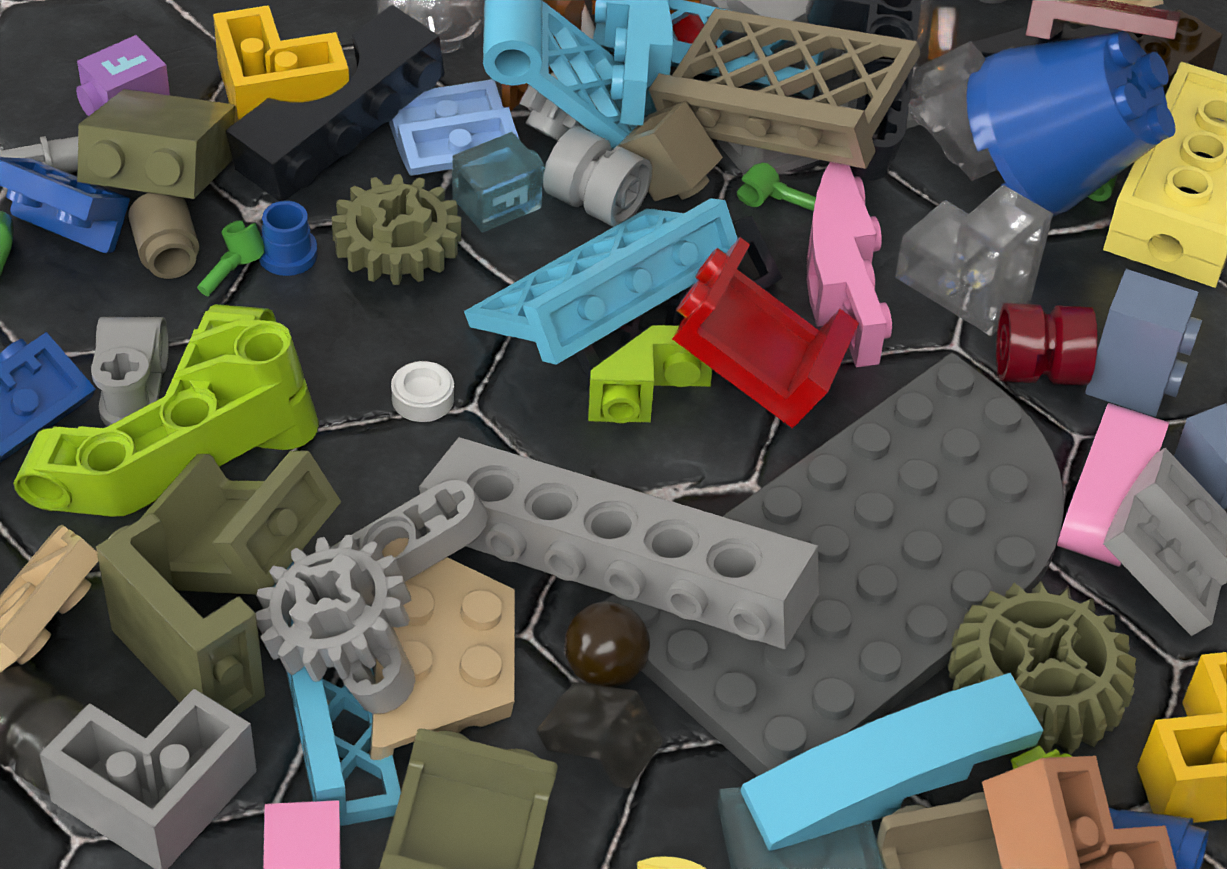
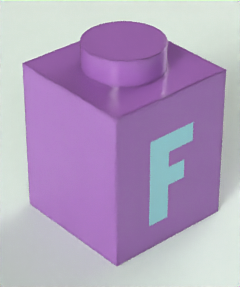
(120, 67)

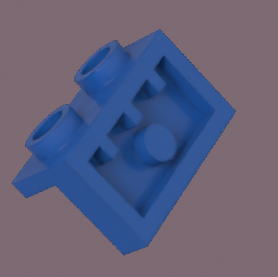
(62, 204)
(36, 390)

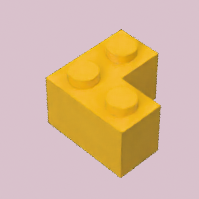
(263, 67)
(1187, 755)

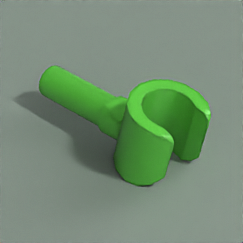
(763, 182)
(244, 247)

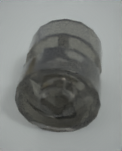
(30, 720)

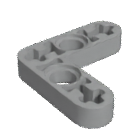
(422, 552)

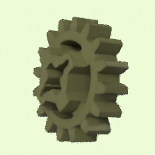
(396, 229)

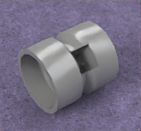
(591, 175)

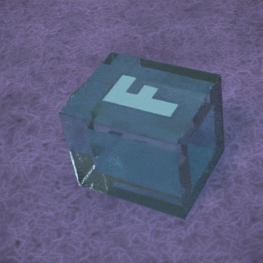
(497, 181)

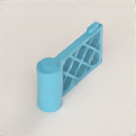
(522, 46)

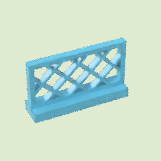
(607, 280)

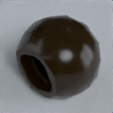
(607, 644)

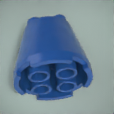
(1068, 114)

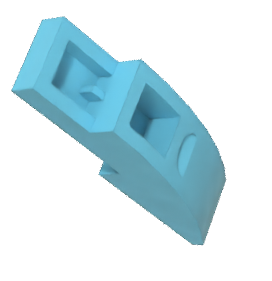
(643, 41)

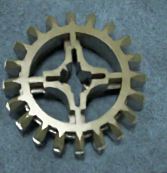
(1059, 655)

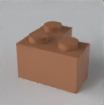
(1060, 819)

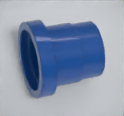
(287, 239)

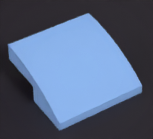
(447, 123)

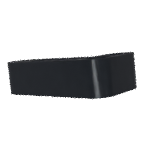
(881, 18)

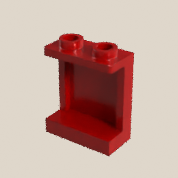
(759, 339)

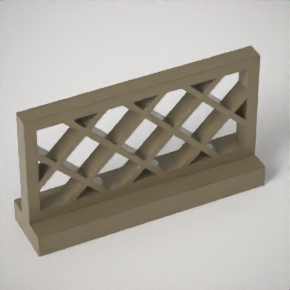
(768, 116)

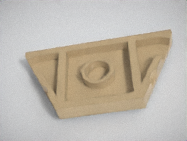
(46, 584)
(459, 653)

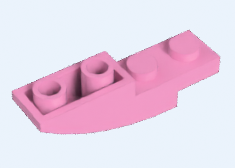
(841, 262)

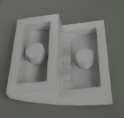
(1173, 541)

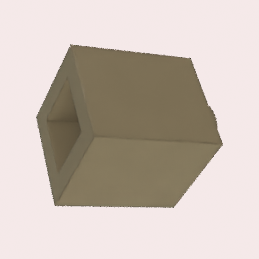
(677, 151)

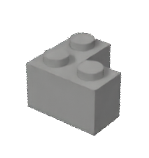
(154, 789)

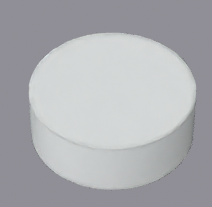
(422, 391)

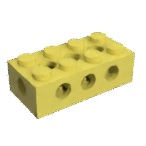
(1155, 218)

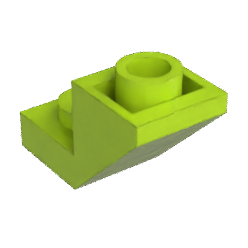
(625, 380)

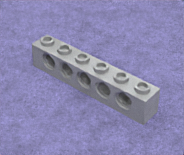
(636, 544)

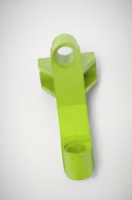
(229, 394)

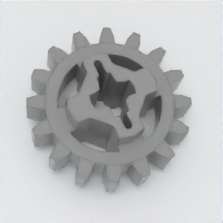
(332, 608)

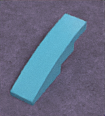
(890, 759)

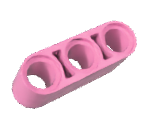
(1116, 459)

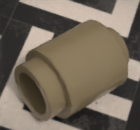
(164, 234)

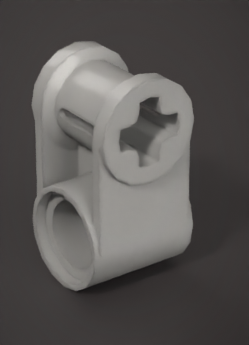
(129, 364)

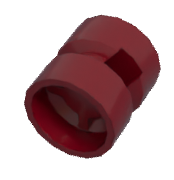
(1048, 344)

